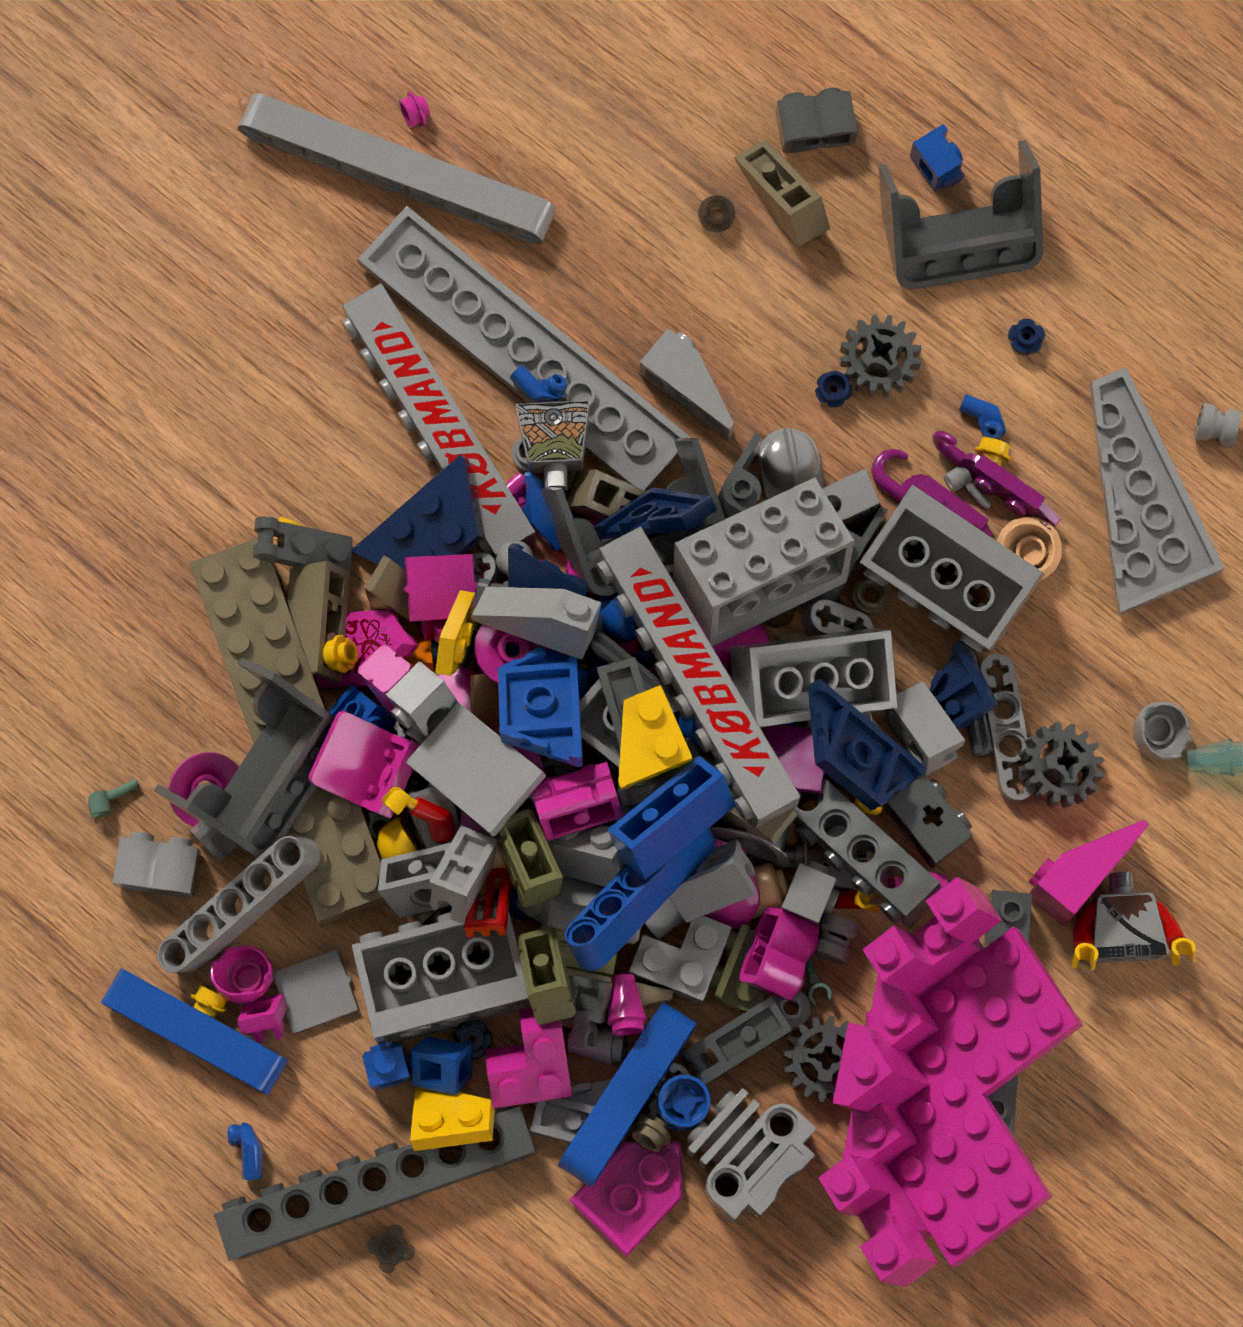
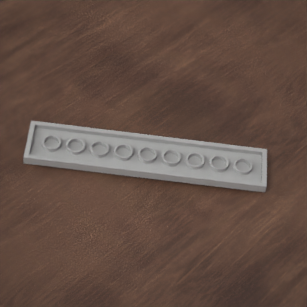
(508, 333)

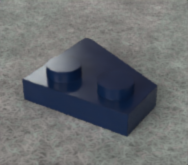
(962, 688)

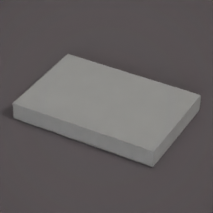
(476, 769)

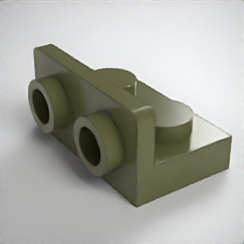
(726, 980)

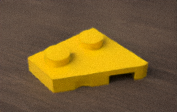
(649, 738)
(449, 1119)

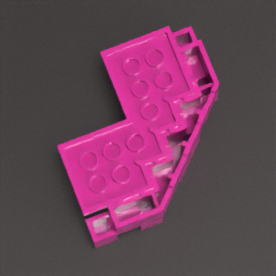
(940, 1039)

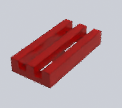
(487, 923)

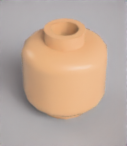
(772, 887)

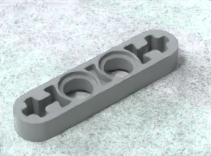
(1012, 727)

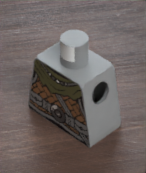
(554, 438)
(855, 499)

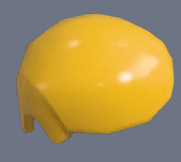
(395, 839)

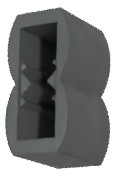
(816, 120)

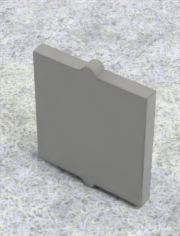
(315, 991)

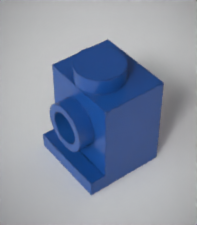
(938, 159)
(362, 706)
(441, 1064)
(386, 1066)

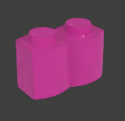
(779, 953)

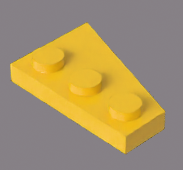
(456, 635)

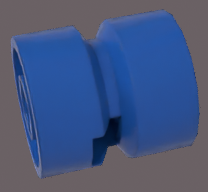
(683, 1102)

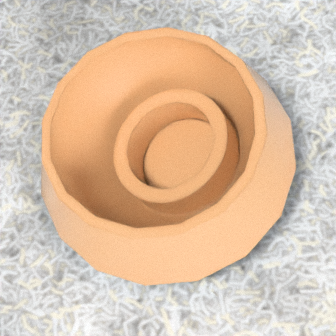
(1034, 542)

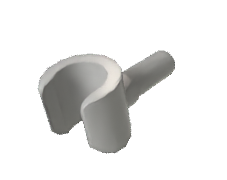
(961, 478)

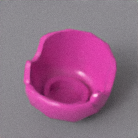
(242, 974)

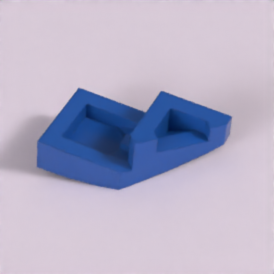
(537, 511)

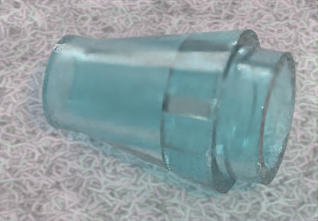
(1217, 758)

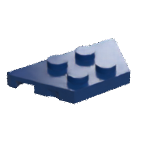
(542, 705)

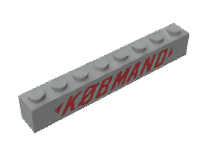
(432, 413)
(698, 678)

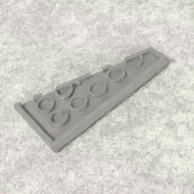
(1150, 519)

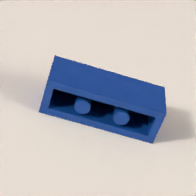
(672, 817)

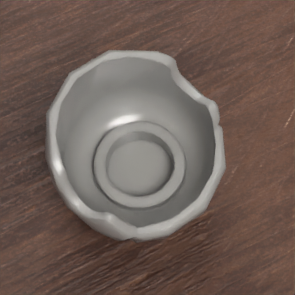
(1161, 731)

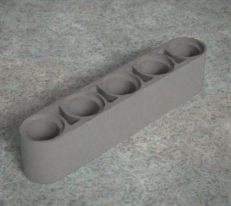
(221, 908)

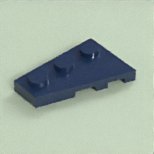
(658, 513)

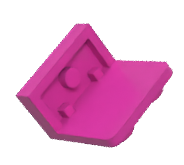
(362, 762)

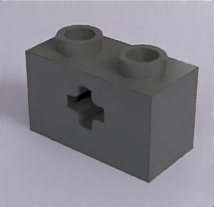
(931, 841)

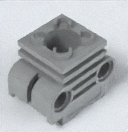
(750, 1153)

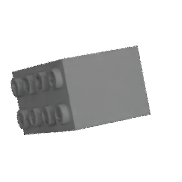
(763, 561)
(978, 563)
(432, 1000)

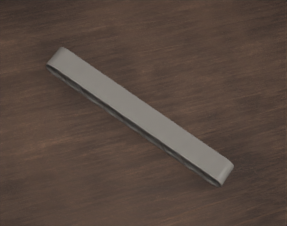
(397, 168)

